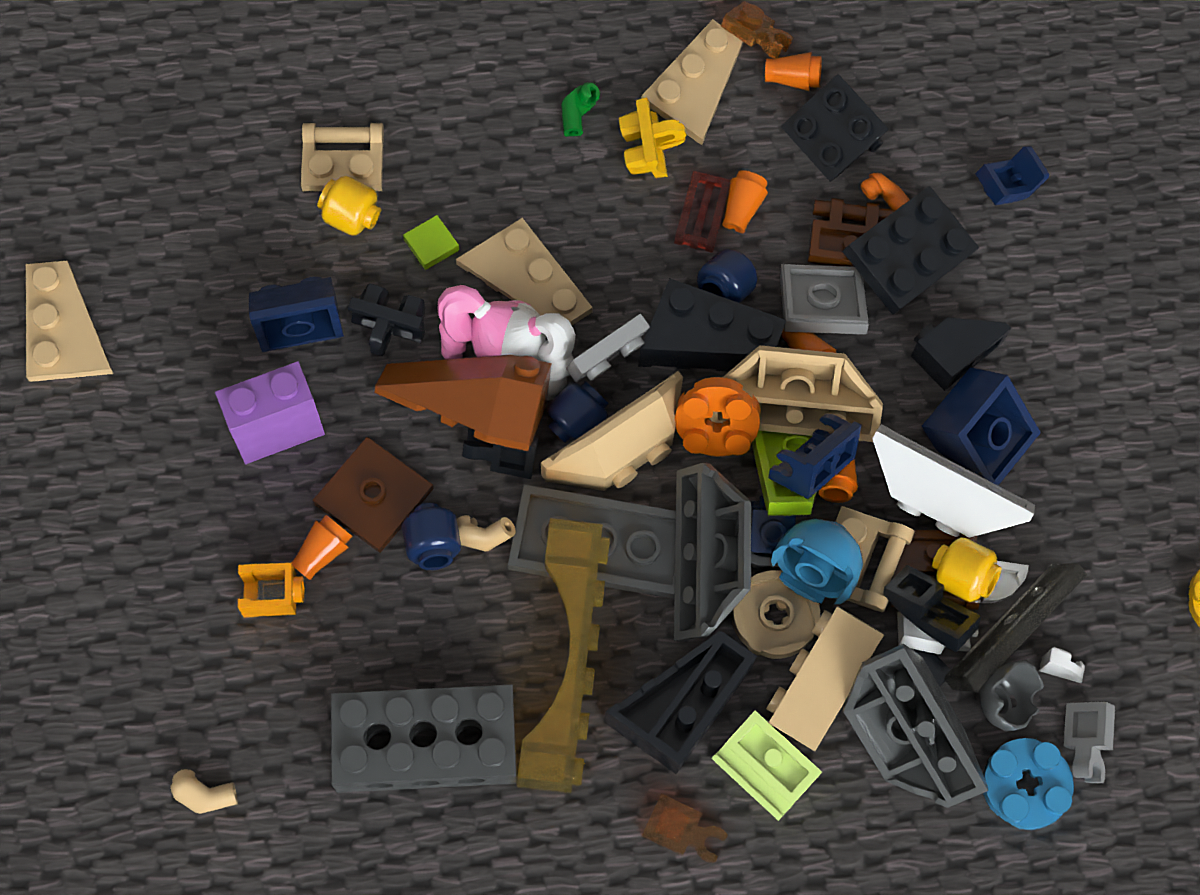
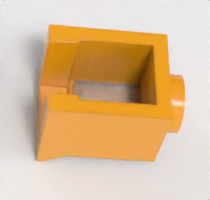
(270, 589)

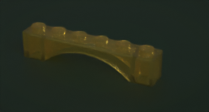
(550, 749)

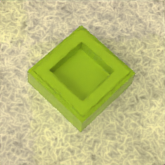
(431, 242)

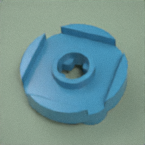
(1014, 804)

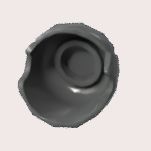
(1015, 679)

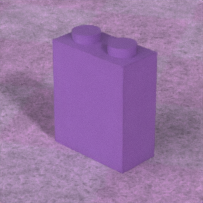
(270, 412)

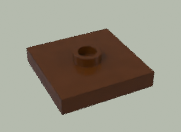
(373, 494)

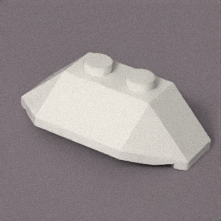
(945, 490)

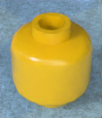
(349, 205)
(967, 569)

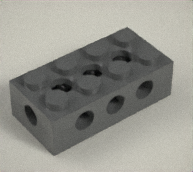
(404, 715)

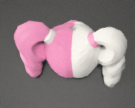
(505, 330)

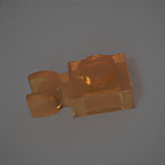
(754, 27)
(676, 827)

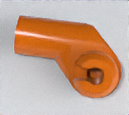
(879, 184)

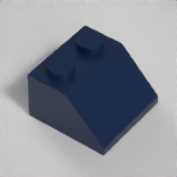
(295, 314)
(982, 425)

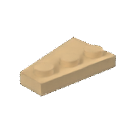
(696, 80)
(526, 271)
(59, 327)

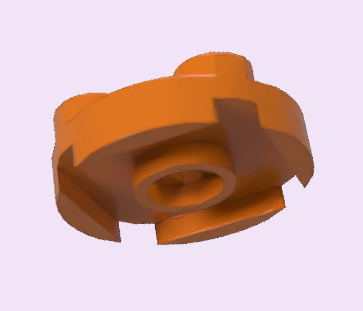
(714, 438)

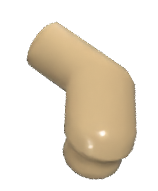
(484, 538)
(199, 797)

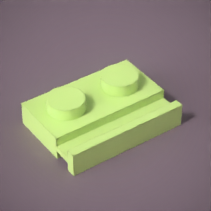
(766, 765)

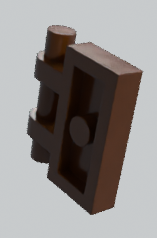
(833, 236)

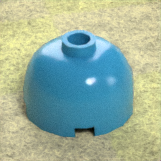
(819, 560)

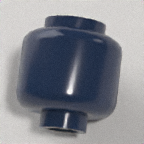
(728, 275)
(576, 411)
(431, 536)

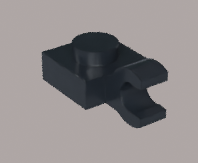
(502, 458)

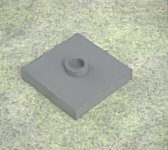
(823, 299)

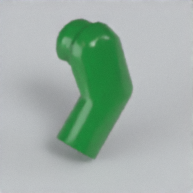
(577, 105)

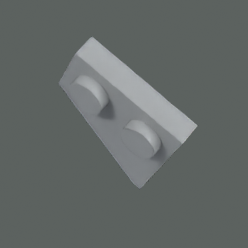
(622, 341)

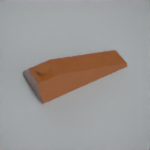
(490, 394)

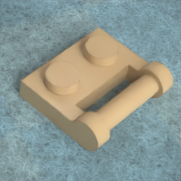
(324, 165)
(866, 532)

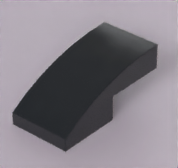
(923, 604)

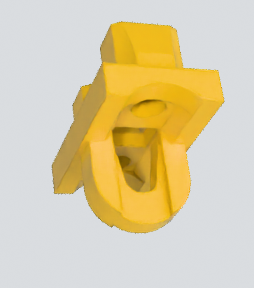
(655, 138)

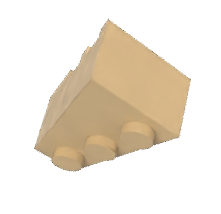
(823, 677)

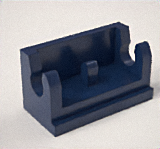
(818, 458)

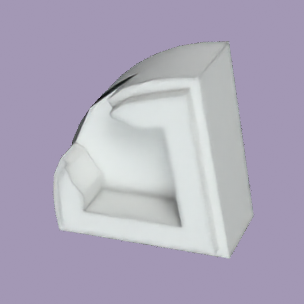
(1010, 579)
(1058, 663)

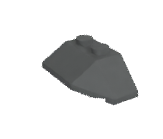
(709, 551)
(912, 729)

